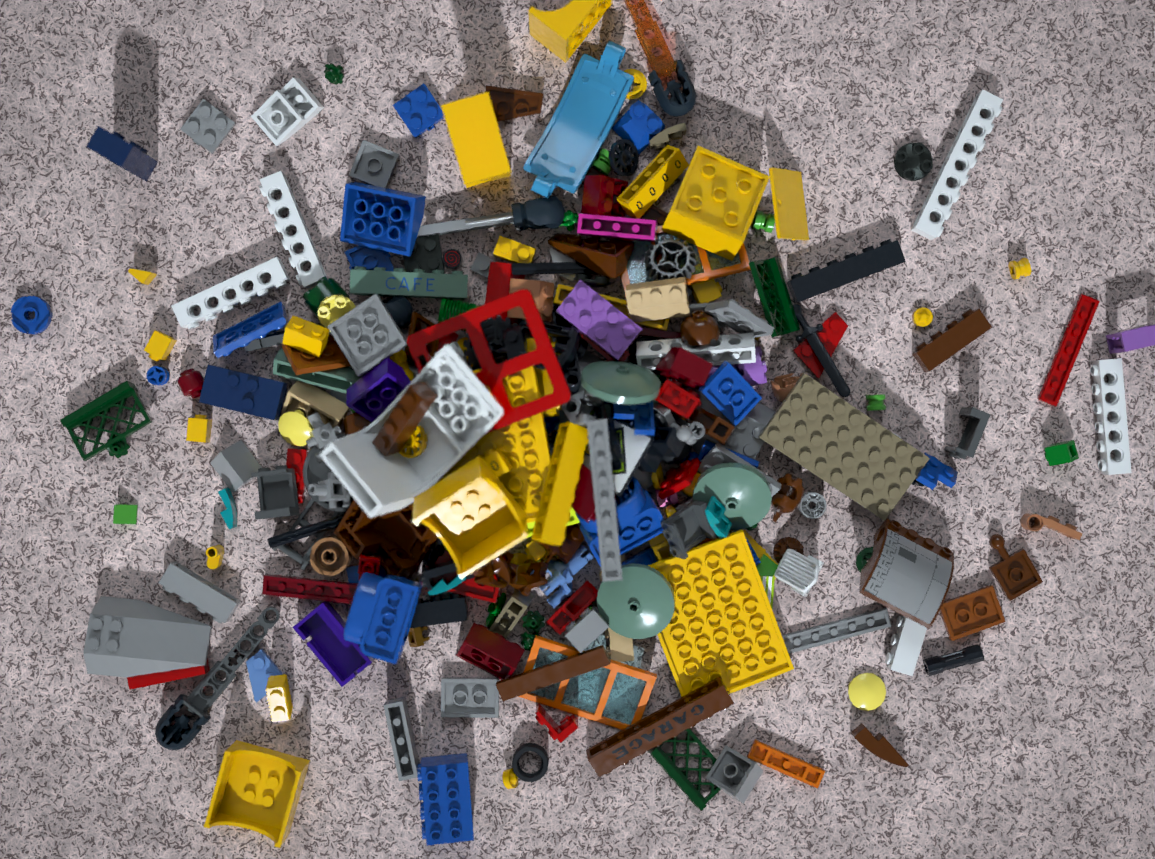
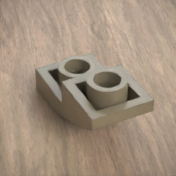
(662, 139)

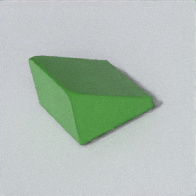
(125, 514)
(766, 567)

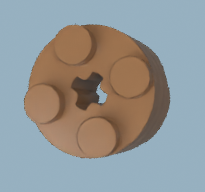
(320, 552)

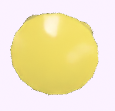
(333, 308)
(295, 428)
(866, 691)

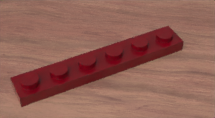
(308, 588)

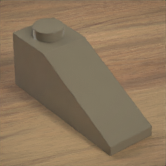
(511, 613)

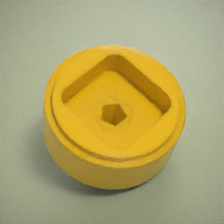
(922, 317)
(510, 779)

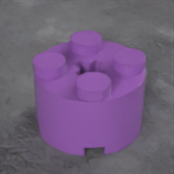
(753, 372)

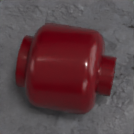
(191, 383)

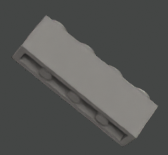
(199, 592)
(402, 738)

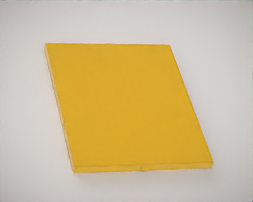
(788, 204)

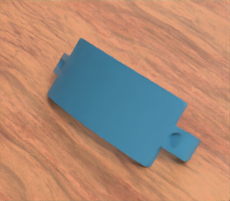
(580, 122)

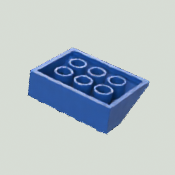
(381, 218)

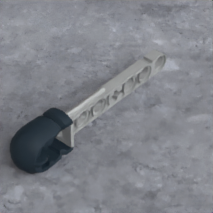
(533, 214)

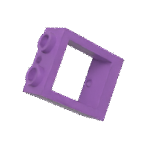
(1131, 339)

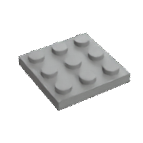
(367, 335)

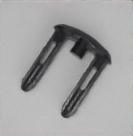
(565, 351)

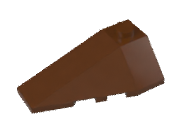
(602, 257)

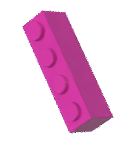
(617, 227)

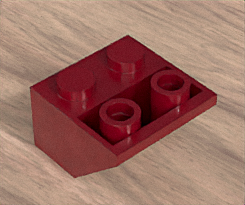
(601, 196)
(684, 367)

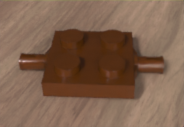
(569, 546)

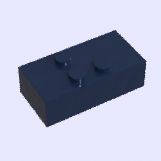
(124, 154)
(243, 392)

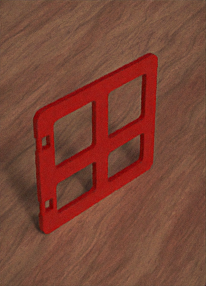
(493, 373)

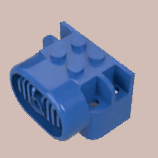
(636, 520)
(382, 615)

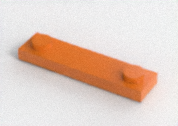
(786, 763)

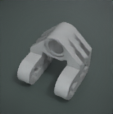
(577, 400)

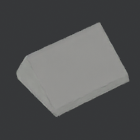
(236, 465)

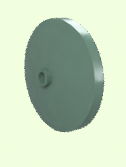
(620, 382)
(739, 489)
(637, 604)

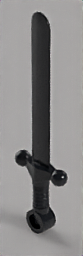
(821, 352)

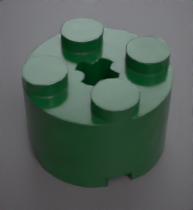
(324, 288)

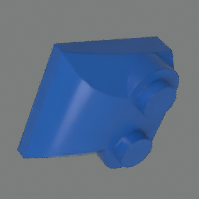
(639, 125)

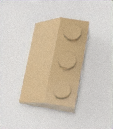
(658, 299)
(313, 400)

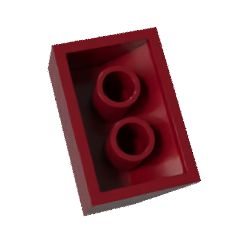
(490, 652)

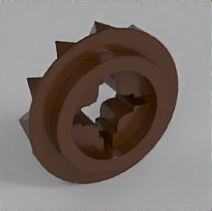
(780, 547)

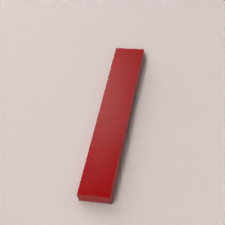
(1068, 350)

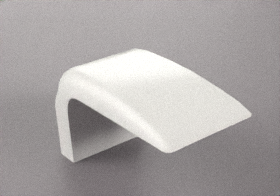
(452, 427)

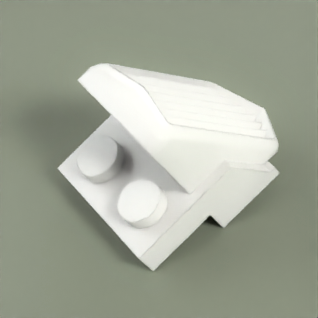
(798, 571)

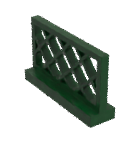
(774, 296)
(96, 408)
(682, 779)

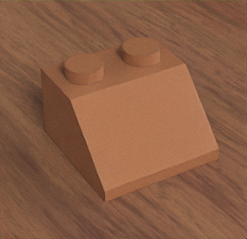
(542, 294)

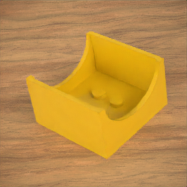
(567, 27)
(476, 140)
(715, 203)
(472, 515)
(257, 790)

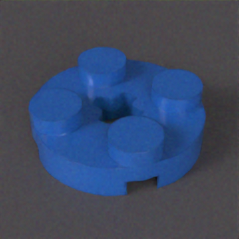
(20, 315)

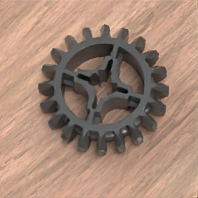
(680, 251)

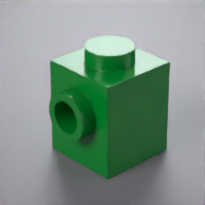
(1061, 453)

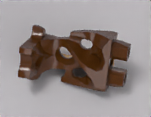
(512, 574)

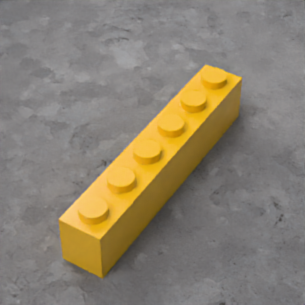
(560, 484)

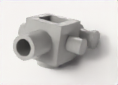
(321, 434)
(331, 491)

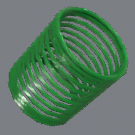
(453, 305)

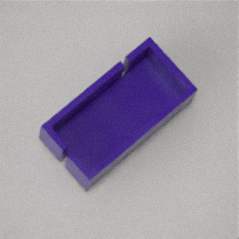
(328, 644)

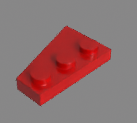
(830, 336)

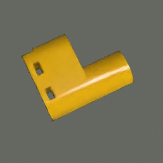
(214, 560)

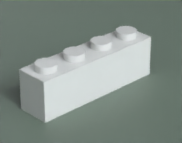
(906, 646)

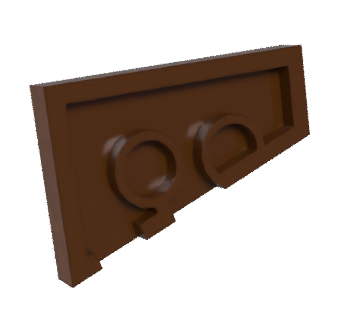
(514, 103)

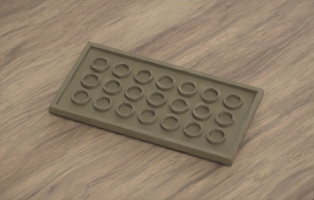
(843, 446)

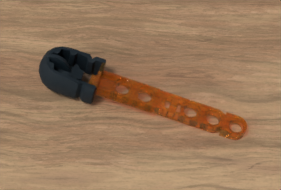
(663, 65)

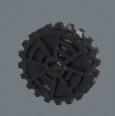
(492, 330)

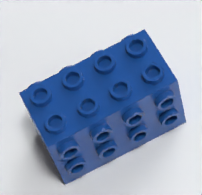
(445, 799)

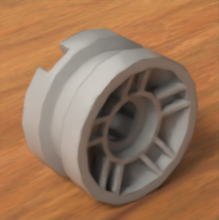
(818, 510)

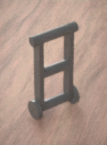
(303, 560)

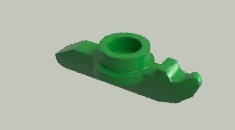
(494, 609)

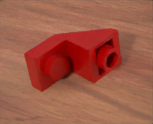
(369, 565)

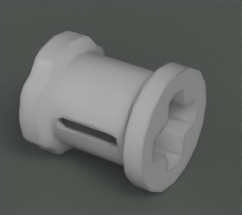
(698, 432)

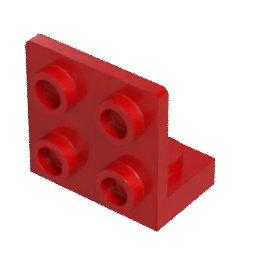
(677, 399)
(560, 732)

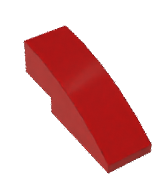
(572, 607)

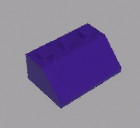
(377, 389)

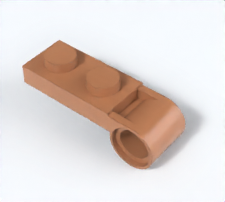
(1051, 523)

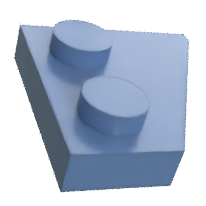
(259, 670)

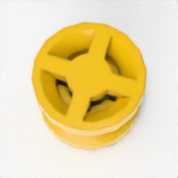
(1019, 268)

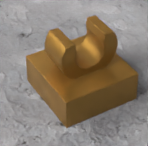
(415, 636)

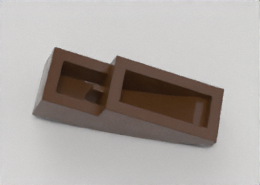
(878, 745)

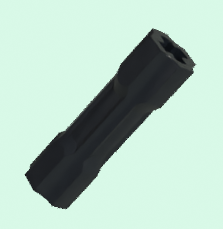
(602, 412)
(967, 655)

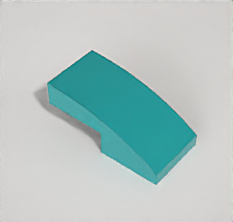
(230, 514)
(716, 518)
(443, 586)

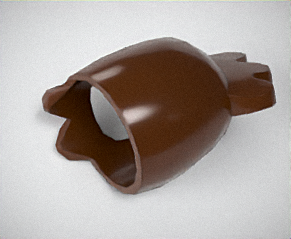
(787, 497)

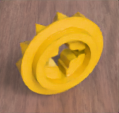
(641, 82)

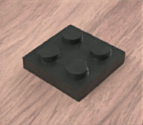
(425, 255)

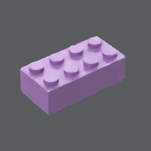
(598, 320)

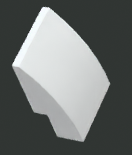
(287, 111)

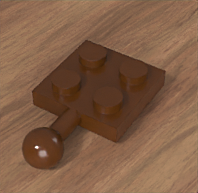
(1015, 571)

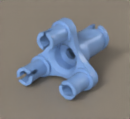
(562, 576)

